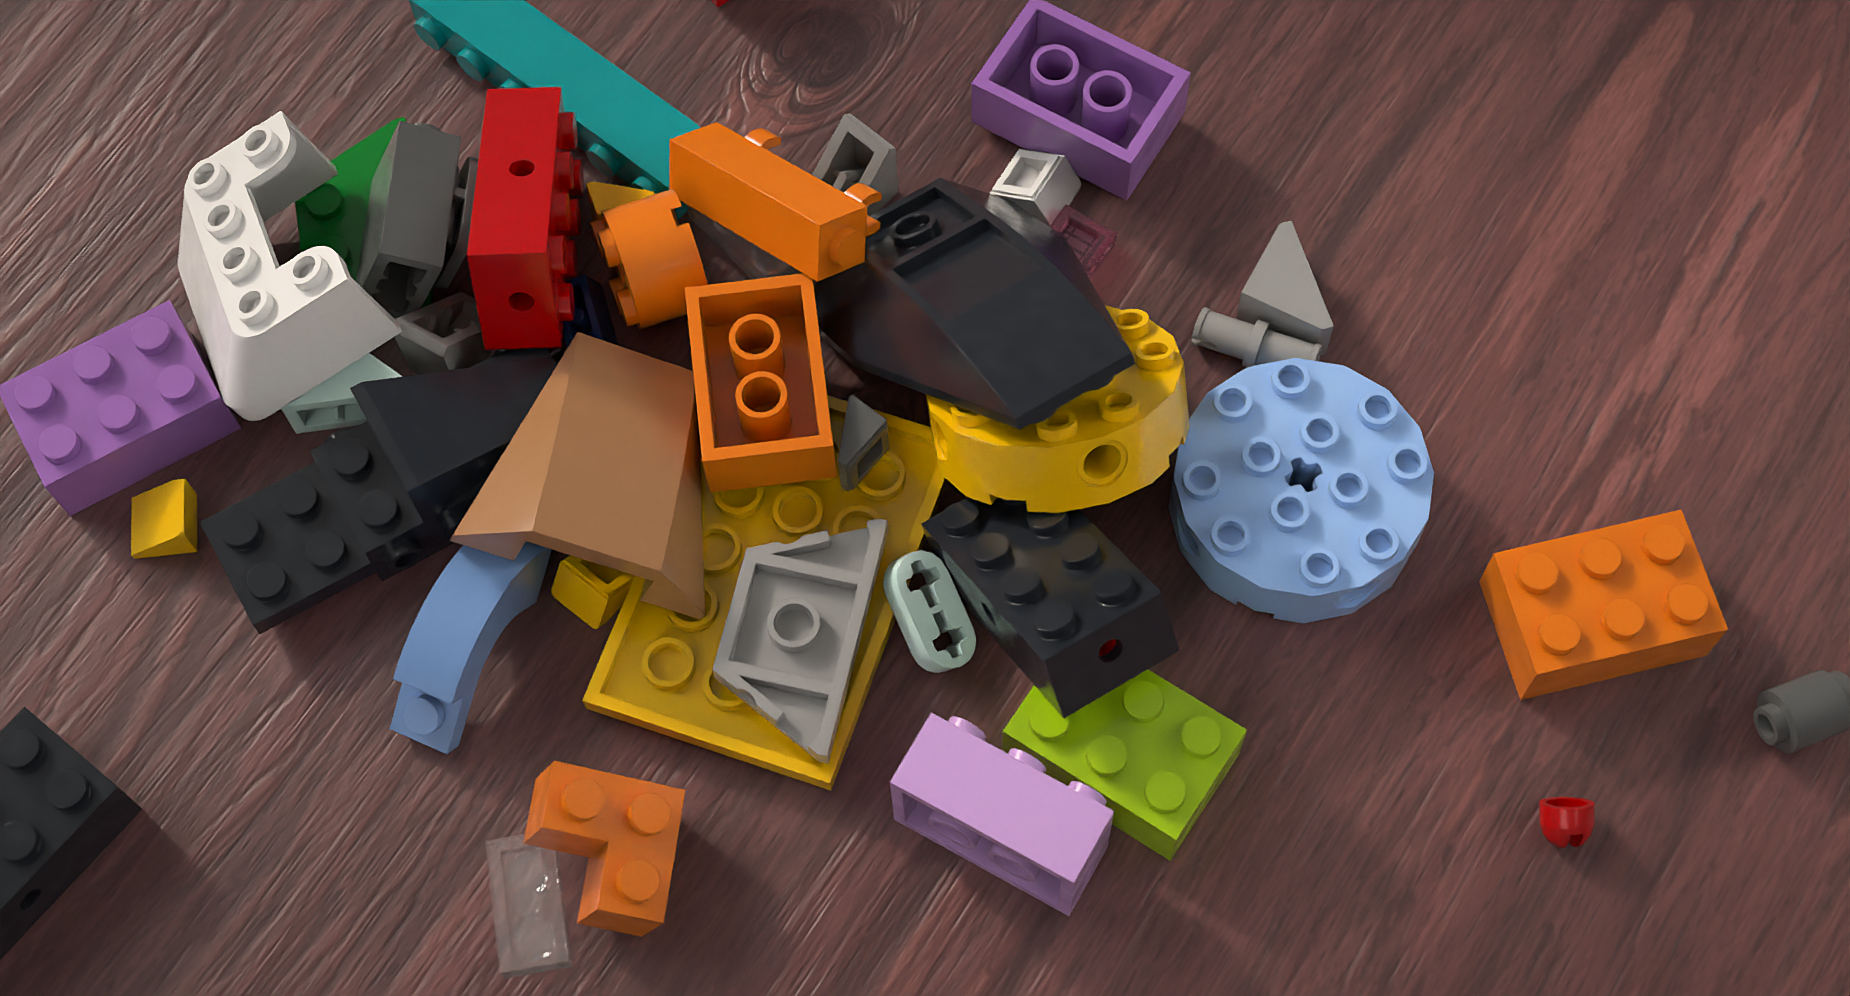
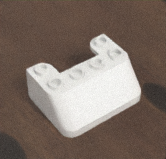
(262, 323)

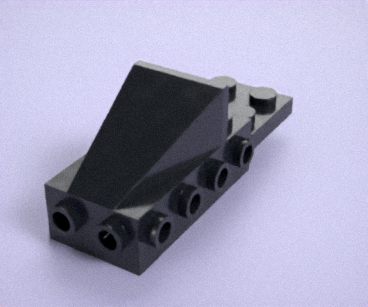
(379, 489)

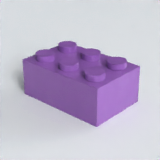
(1080, 95)
(117, 408)

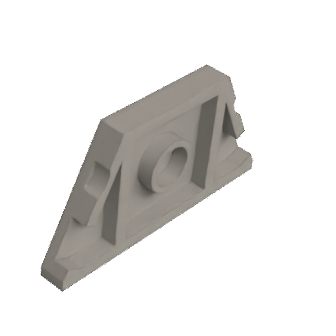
(800, 629)

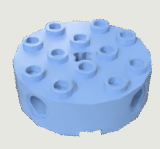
(1300, 489)

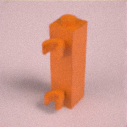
(771, 199)

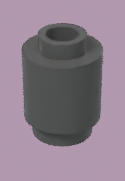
(1804, 710)

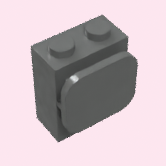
(416, 218)

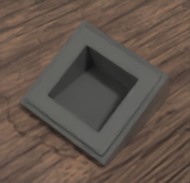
(862, 442)

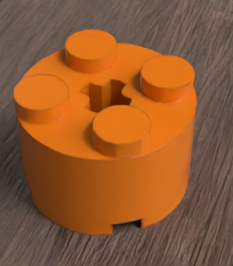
(651, 258)

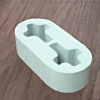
(929, 611)

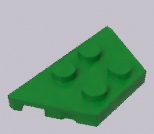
(338, 208)

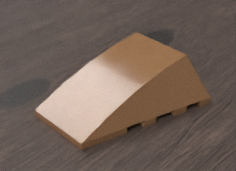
(604, 474)

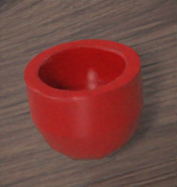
(1566, 820)

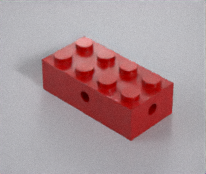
(525, 218)

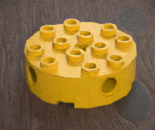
(1089, 448)

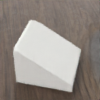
(1038, 183)

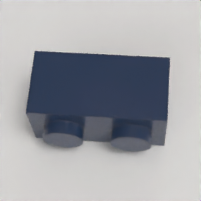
(590, 312)

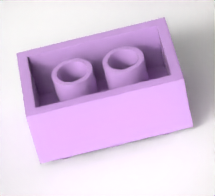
(1001, 811)

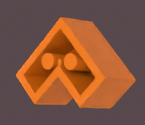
(624, 831)

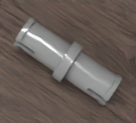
(1249, 342)

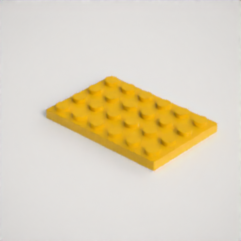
(662, 661)

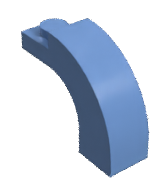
(454, 637)

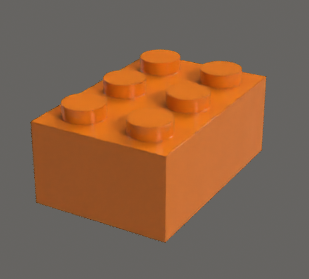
(760, 383)
(1602, 604)

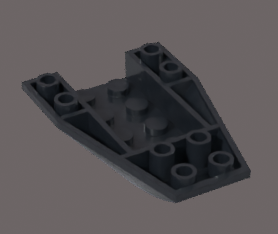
(973, 307)

